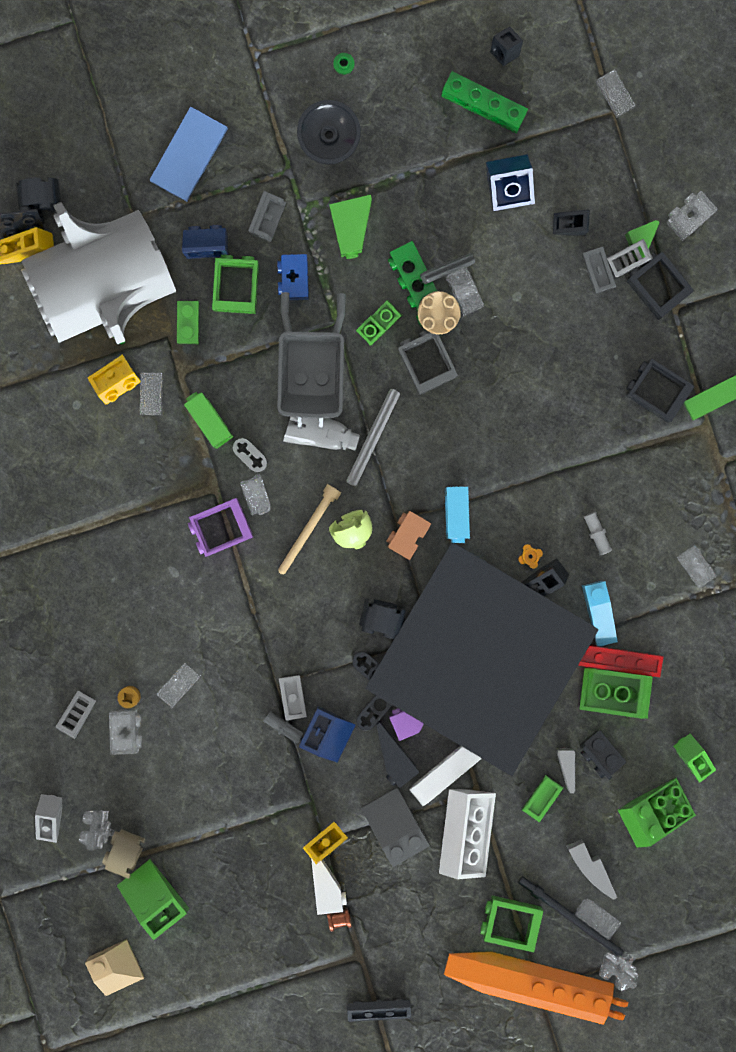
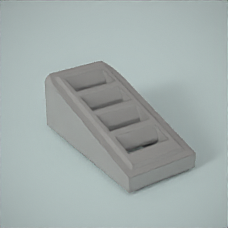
(616, 264)
(65, 717)
(567, 763)

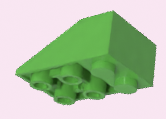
(656, 813)
(152, 899)

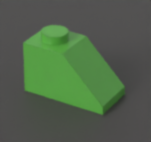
(694, 757)

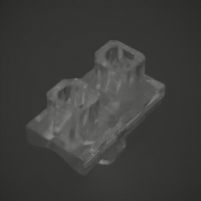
(256, 495)
(696, 566)
(98, 831)
(621, 969)

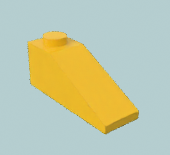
(24, 245)

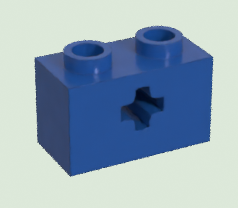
(294, 264)

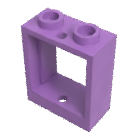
(195, 527)

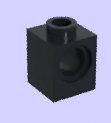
(506, 46)

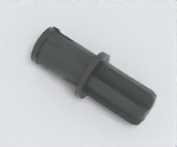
(284, 727)

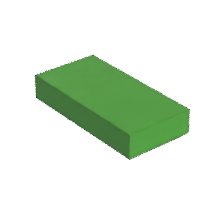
(542, 798)

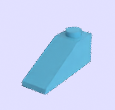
(600, 612)

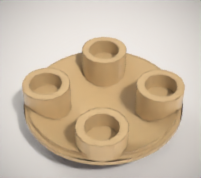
(439, 312)

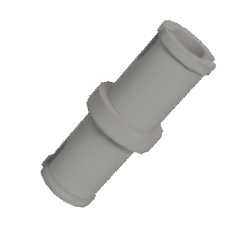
(597, 533)

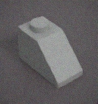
(48, 818)

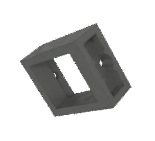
(426, 336)

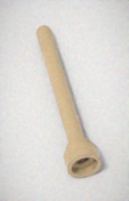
(329, 495)

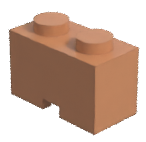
(410, 529)

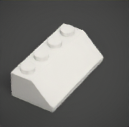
(467, 833)

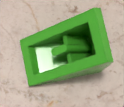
(644, 232)

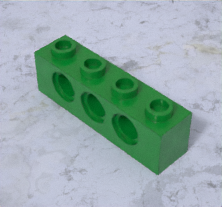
(484, 102)
(409, 254)

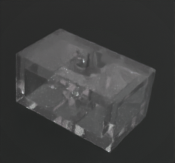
(700, 206)
(464, 291)
(118, 741)

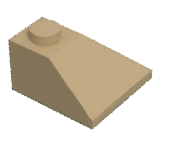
(114, 968)

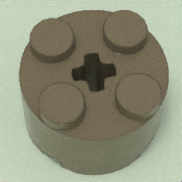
(124, 853)

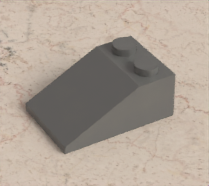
(395, 827)

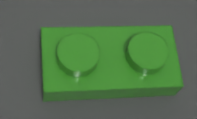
(187, 322)

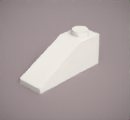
(327, 890)

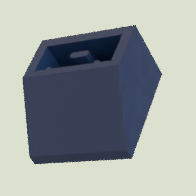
(327, 735)

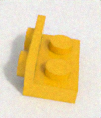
(113, 380)

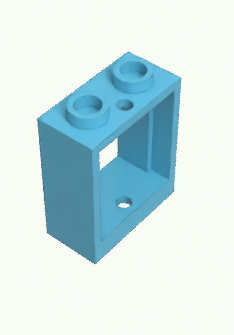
(457, 514)

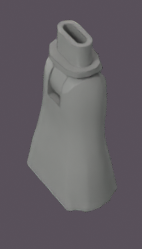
(332, 436)

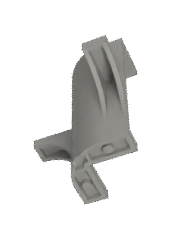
(97, 275)

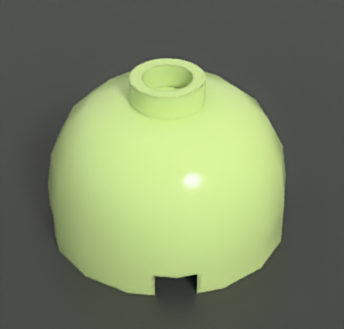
(353, 530)

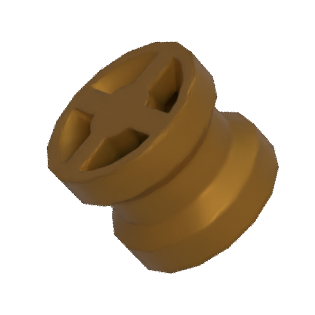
(132, 694)

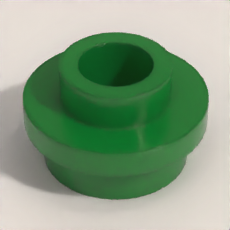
(343, 69)

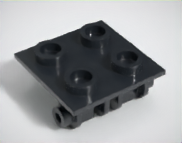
(20, 221)

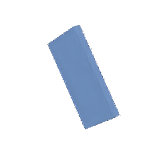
(188, 154)

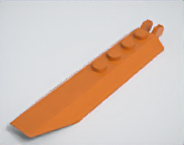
(535, 985)

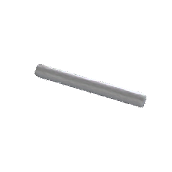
(373, 437)

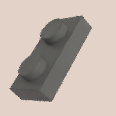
(599, 270)

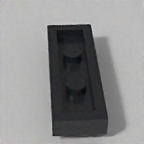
(378, 1010)

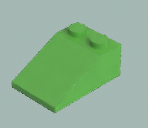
(616, 693)

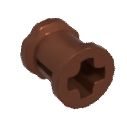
(339, 920)

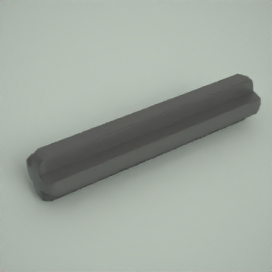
(447, 268)

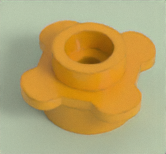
(536, 554)

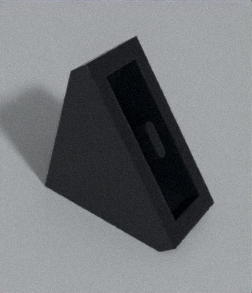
(571, 223)

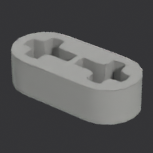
(253, 451)

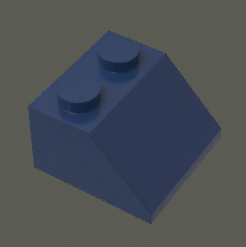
(510, 182)
(205, 242)

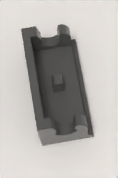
(267, 216)

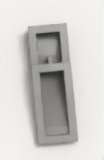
(591, 868)

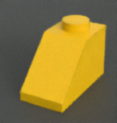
(325, 843)

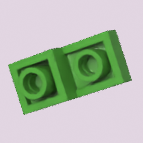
(379, 322)

